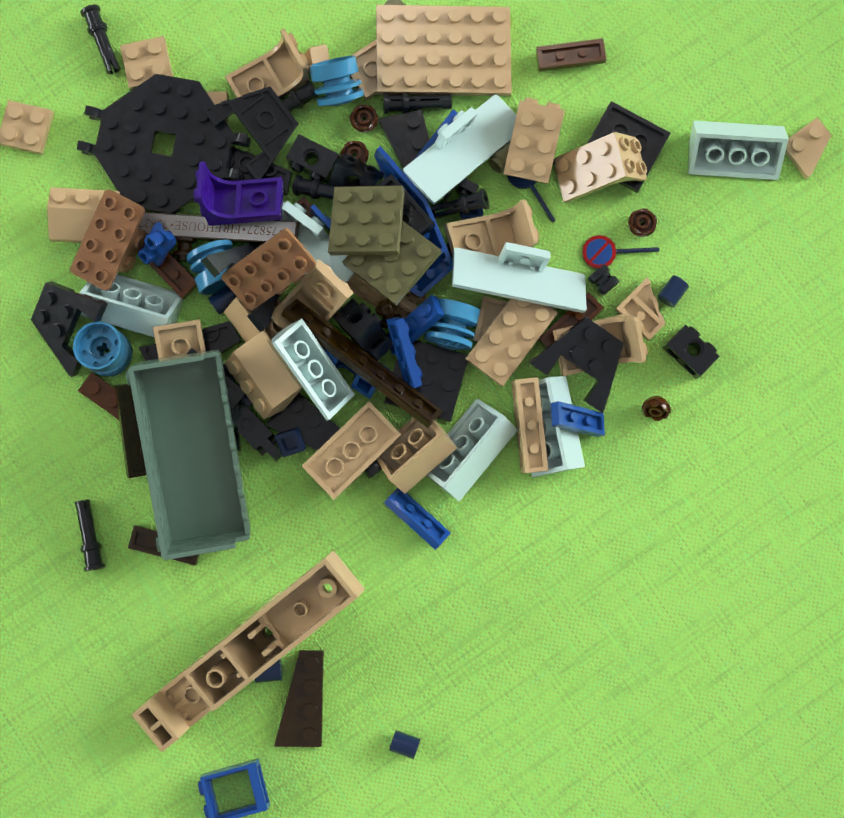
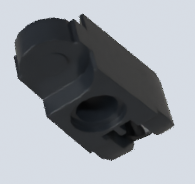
(254, 431)

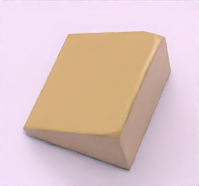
(317, 54)

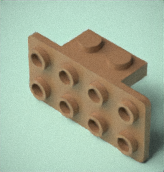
(110, 241)
(269, 269)

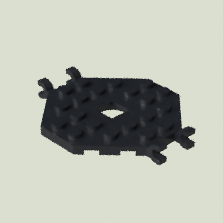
(128, 137)

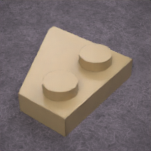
(807, 146)
(645, 307)

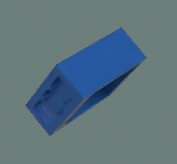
(258, 786)

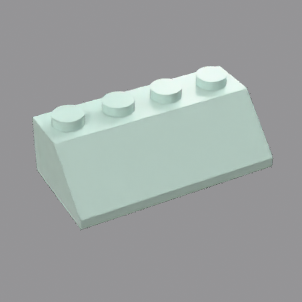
(736, 150)
(136, 304)
(312, 368)
(478, 439)
(562, 445)

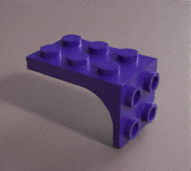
(237, 201)

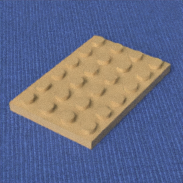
(443, 50)

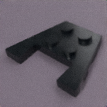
(263, 118)
(221, 260)
(57, 317)
(591, 351)

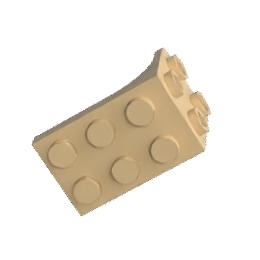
(280, 68)
(534, 140)
(599, 165)
(491, 232)
(317, 290)
(623, 327)

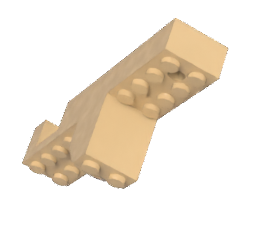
(249, 650)

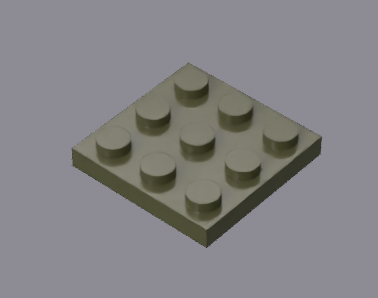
(366, 220)
(396, 274)

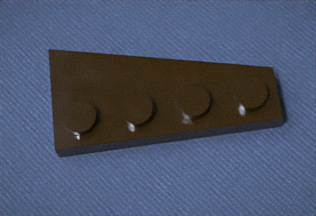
(303, 709)

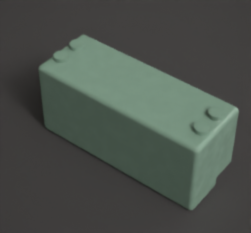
(190, 453)

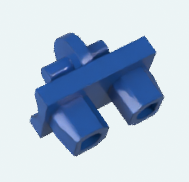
(157, 245)

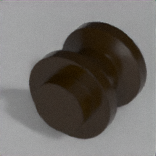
(184, 247)
(387, 310)

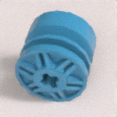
(336, 80)
(205, 280)
(450, 329)
(100, 337)

